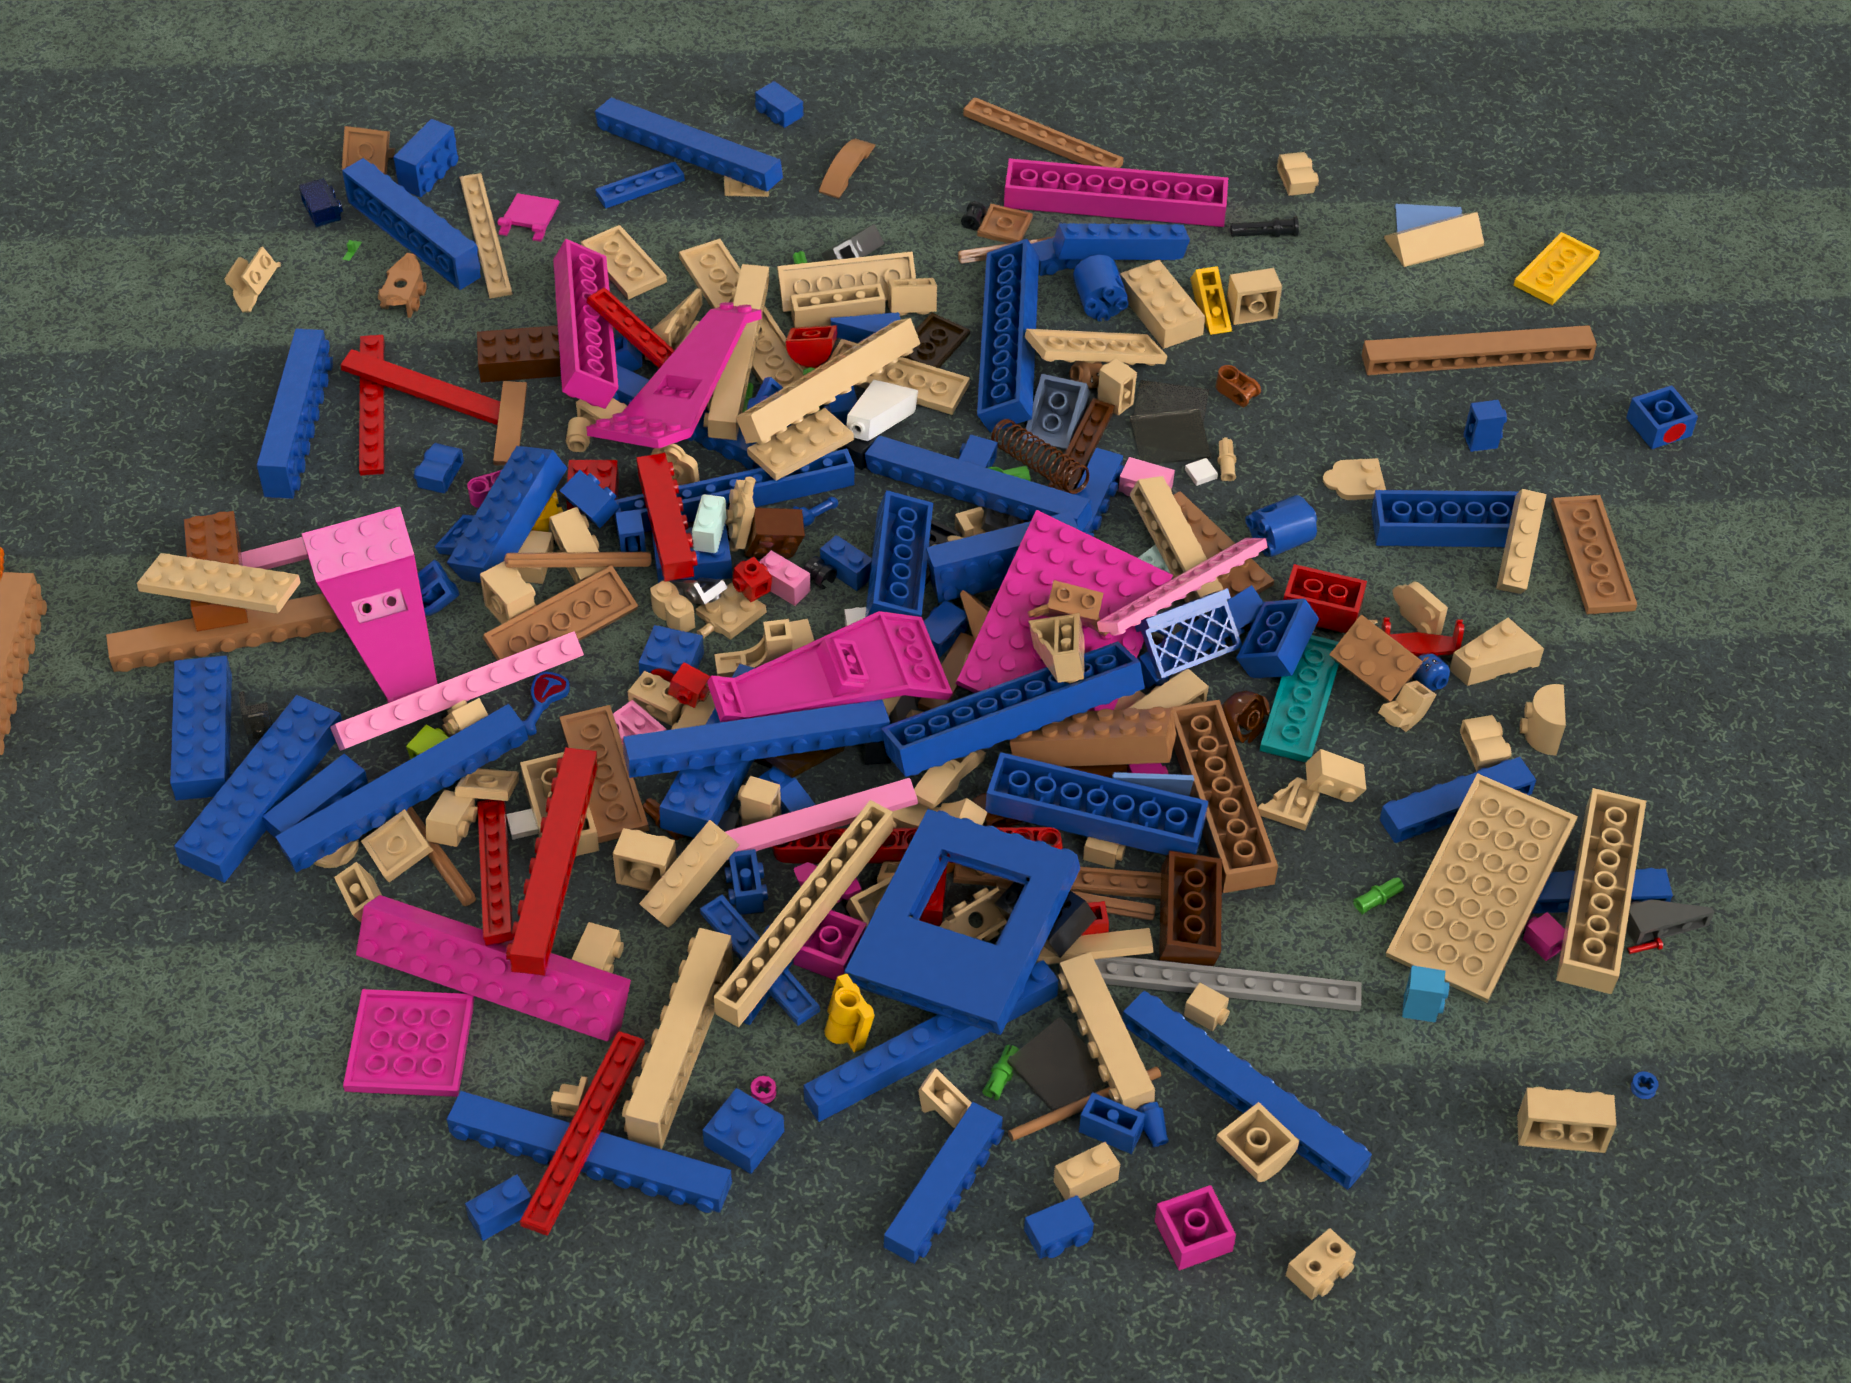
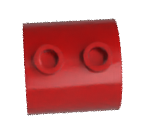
(811, 344)

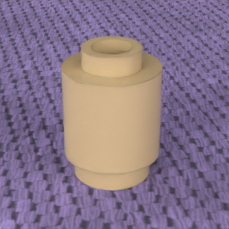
(577, 434)

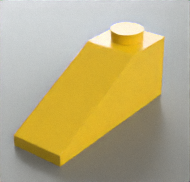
(1211, 299)

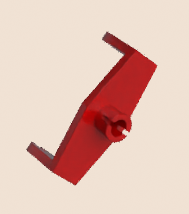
(1425, 643)

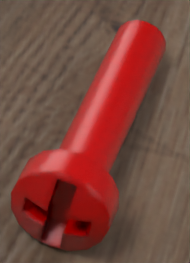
(1657, 943)

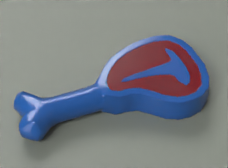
(544, 690)

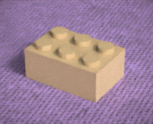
(1566, 1119)

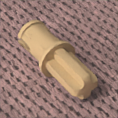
(1227, 460)

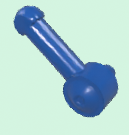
(809, 515)

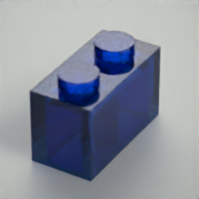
(320, 202)

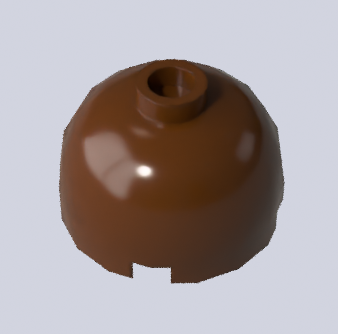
(1248, 711)

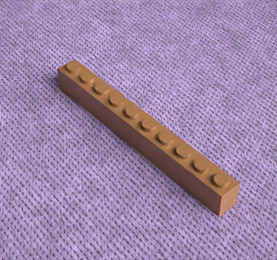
(1478, 350)
(181, 640)

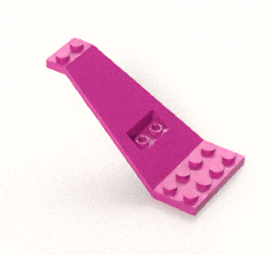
(681, 388)
(367, 564)
(856, 664)

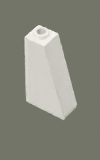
(880, 408)

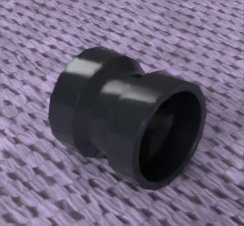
(820, 571)

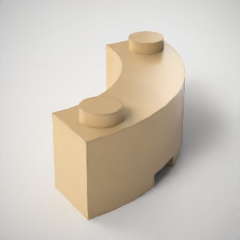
(912, 816)

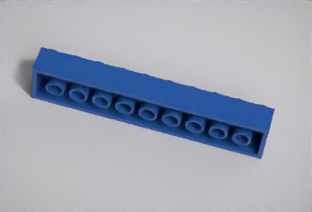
(1006, 355)
(1009, 710)

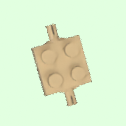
(740, 513)
(729, 613)

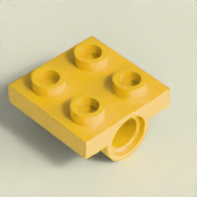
(848, 1015)

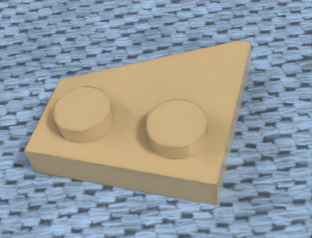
(1291, 805)

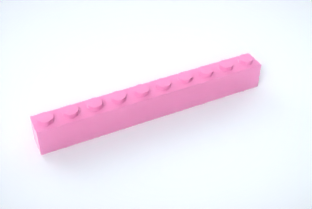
(448, 693)

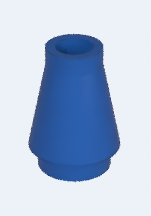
(1154, 1123)

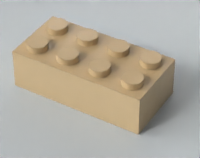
(1162, 304)
(537, 779)

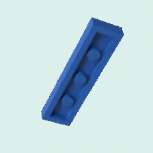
(639, 184)

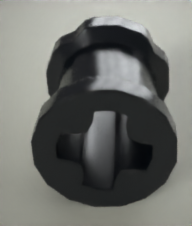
(977, 216)

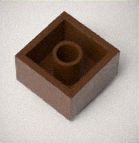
(775, 531)

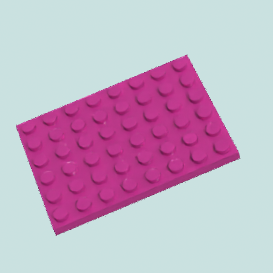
(1068, 556)

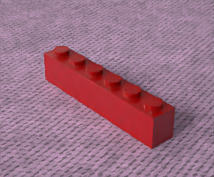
(665, 517)

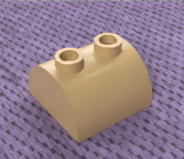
(1545, 719)
(1259, 1142)

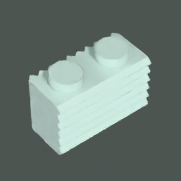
(709, 523)

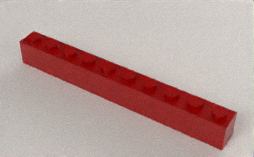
(553, 862)

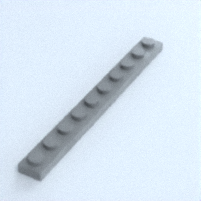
(1232, 982)

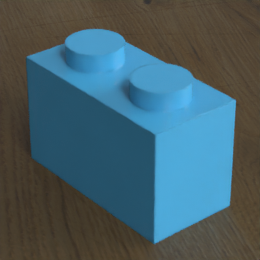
(1425, 994)

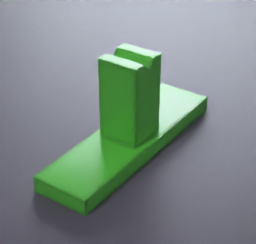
(352, 248)

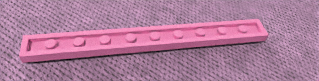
(1181, 585)

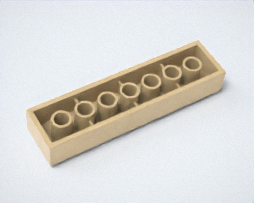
(1601, 891)
(678, 1039)

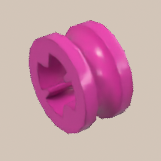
(764, 1082)

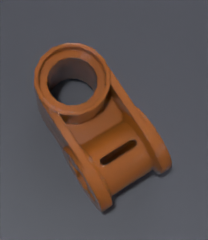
(1236, 385)

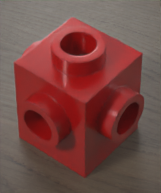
(752, 579)

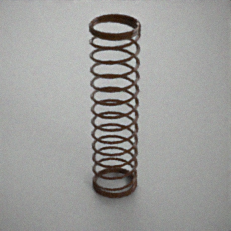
(1071, 472)

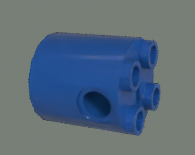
(1100, 287)
(1283, 524)

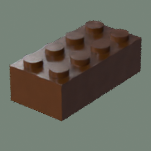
(518, 353)
(1190, 909)

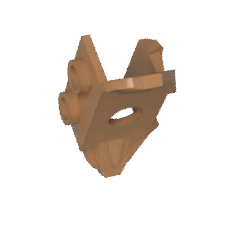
(406, 270)
(1072, 599)

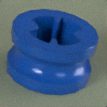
(1644, 1077)

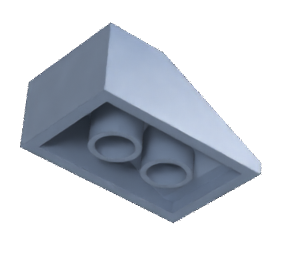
(1057, 410)

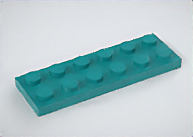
(1301, 703)

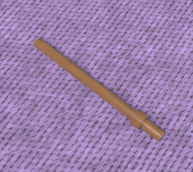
(1064, 1112)

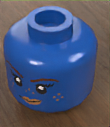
(1433, 672)

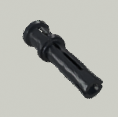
(1237, 229)

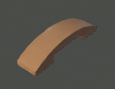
(843, 167)

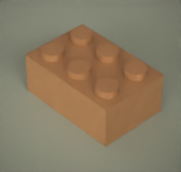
(1376, 658)

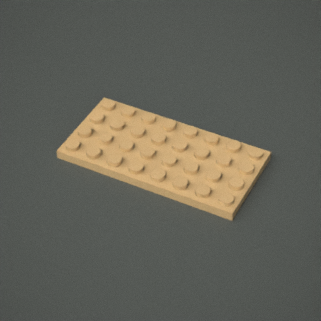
(1482, 886)

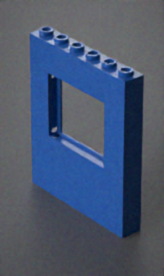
(947, 969)

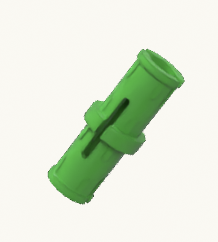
(1000, 1074)

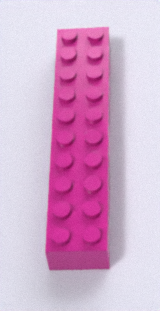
(1116, 192)
(583, 334)
(458, 958)

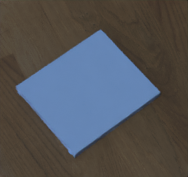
(1412, 216)
(1168, 782)

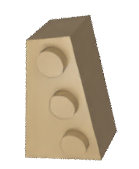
(572, 535)
(1060, 645)
(1496, 653)

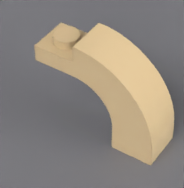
(774, 644)

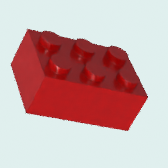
(1331, 596)

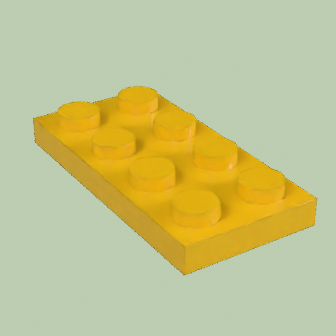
(1556, 268)

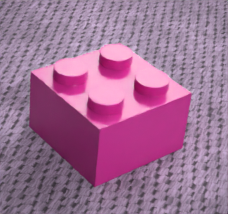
(831, 945)
(1195, 1227)

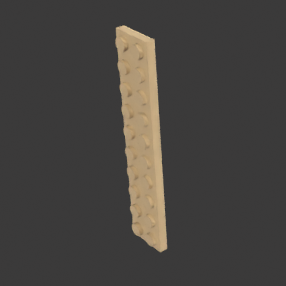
(715, 274)

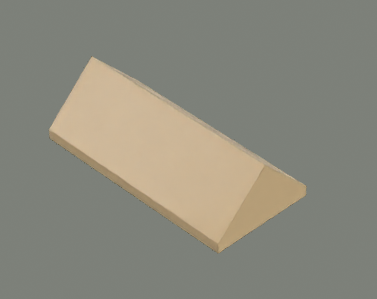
(1437, 239)

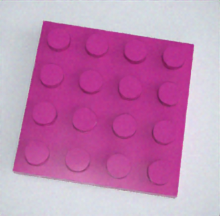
(409, 1043)

